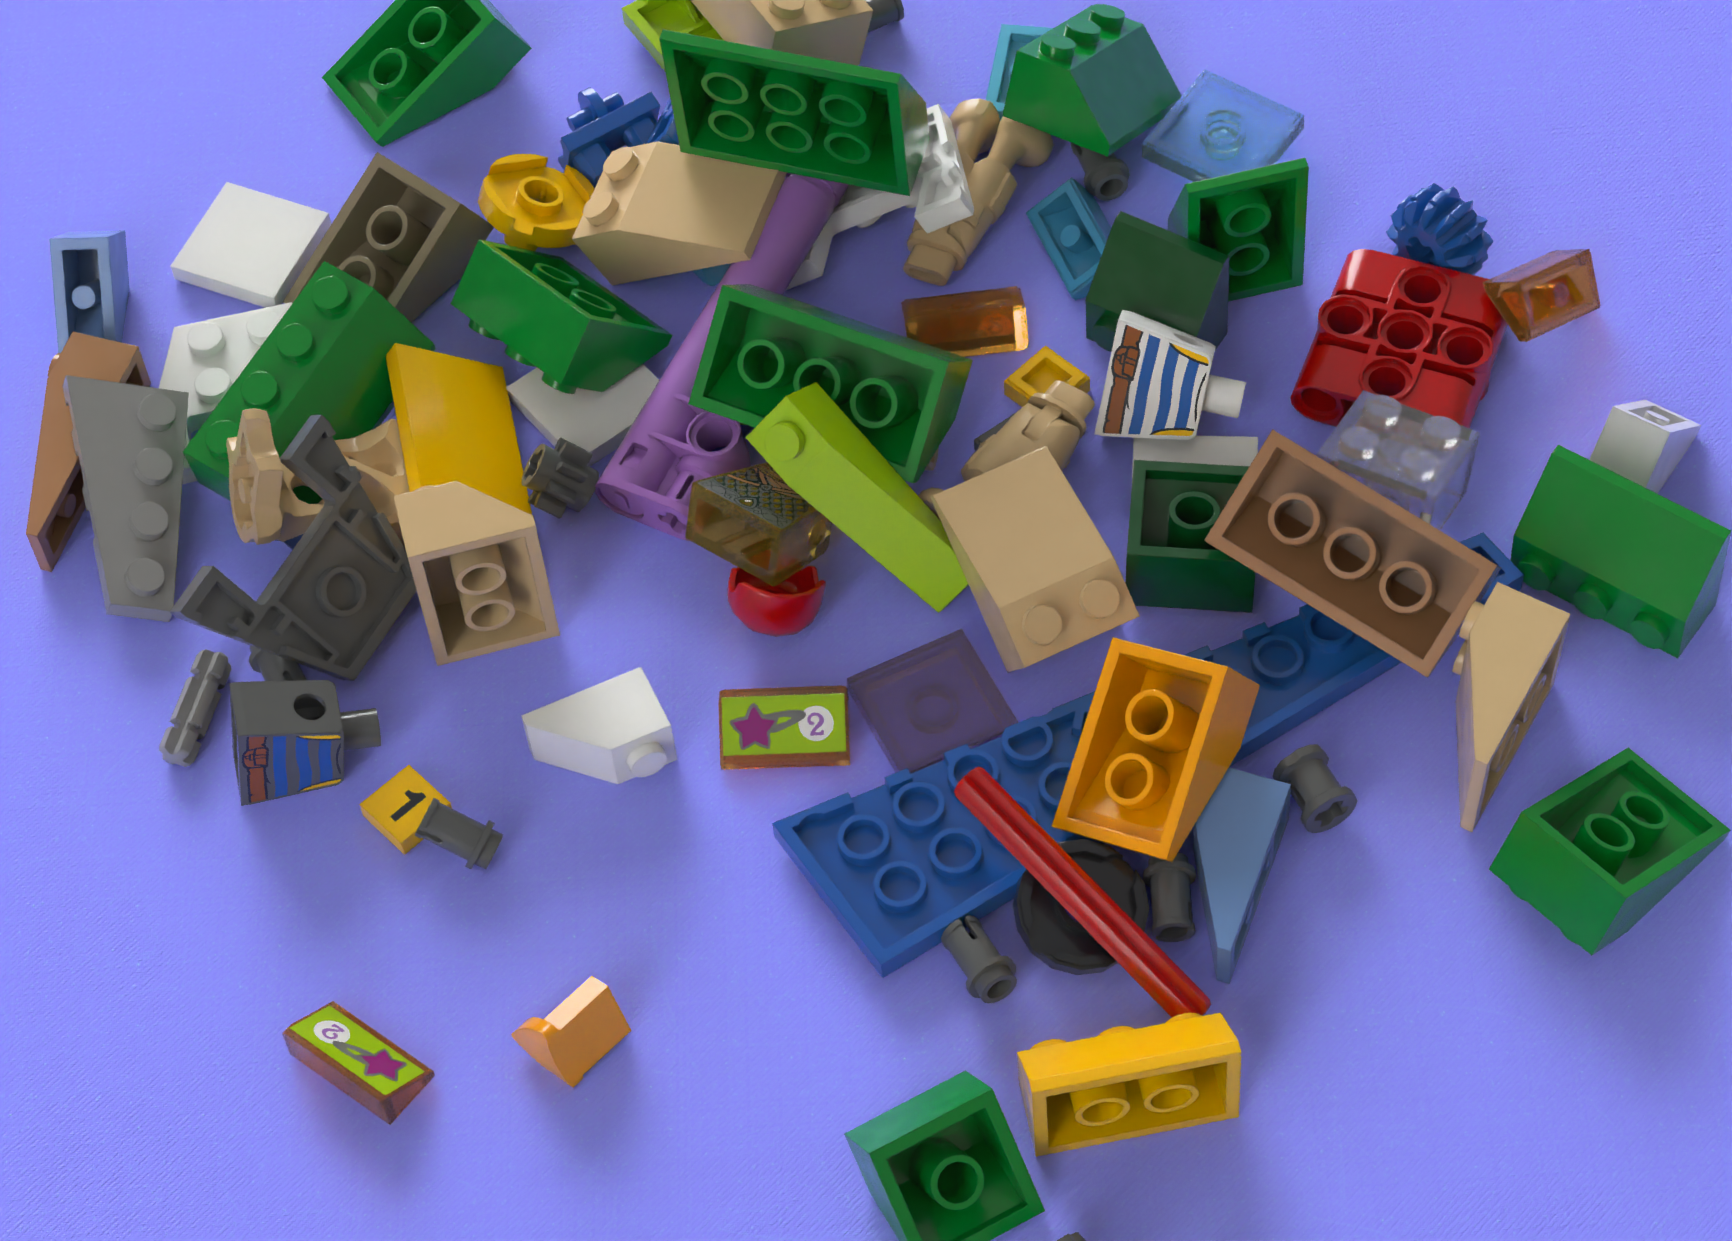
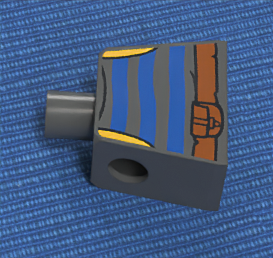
(293, 737)

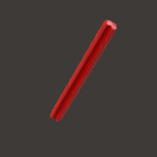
(1080, 894)

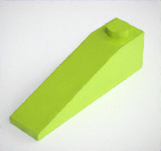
(859, 492)

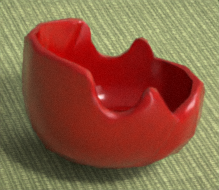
(776, 609)

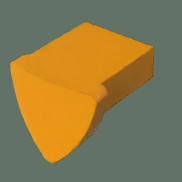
(575, 1032)

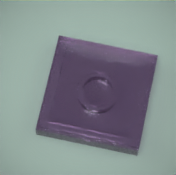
(930, 702)

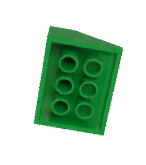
(795, 113)

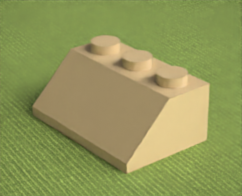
(475, 571)

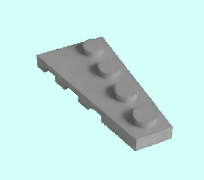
(133, 479)

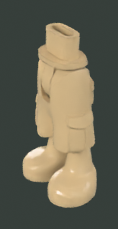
(989, 182)
(1046, 420)

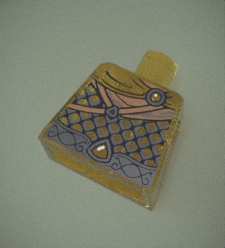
(756, 523)

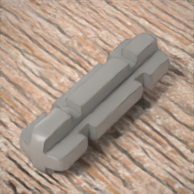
(195, 708)

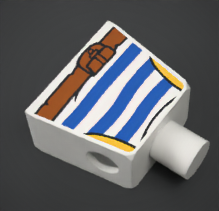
(1161, 383)

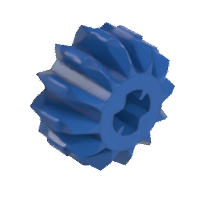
(1440, 230)

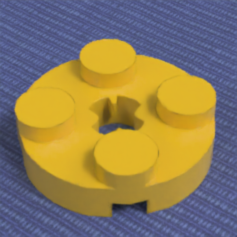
(533, 202)

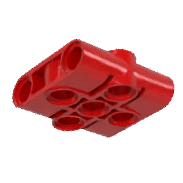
(1401, 335)

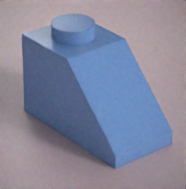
(90, 284)

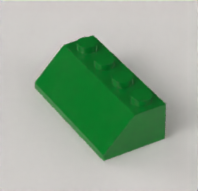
(316, 361)
(885, 383)

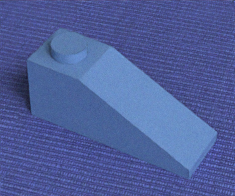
(1234, 855)

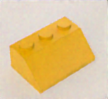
(1130, 1082)

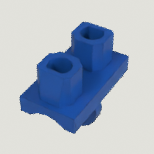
(605, 127)

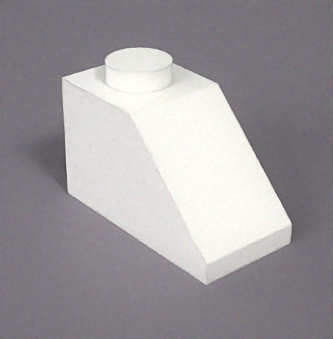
(1644, 442)
(604, 731)

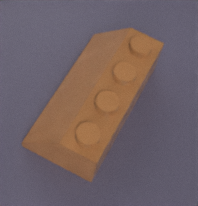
(1351, 553)

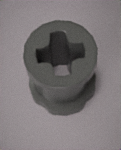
(1315, 788)

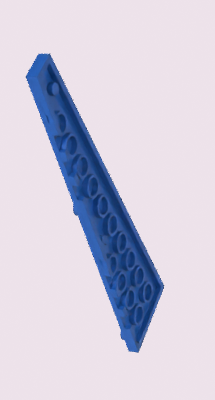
(916, 859)

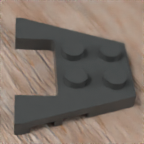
(336, 585)

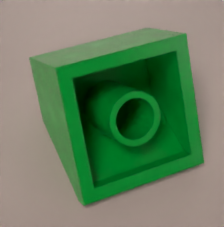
(946, 1165)

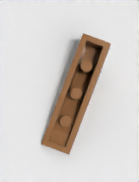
(58, 478)

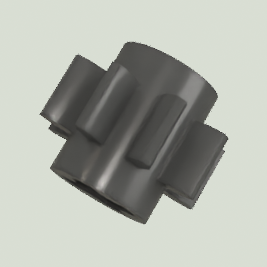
(560, 478)

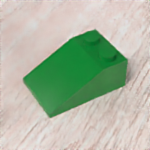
(424, 63)
(1253, 220)
(1606, 849)

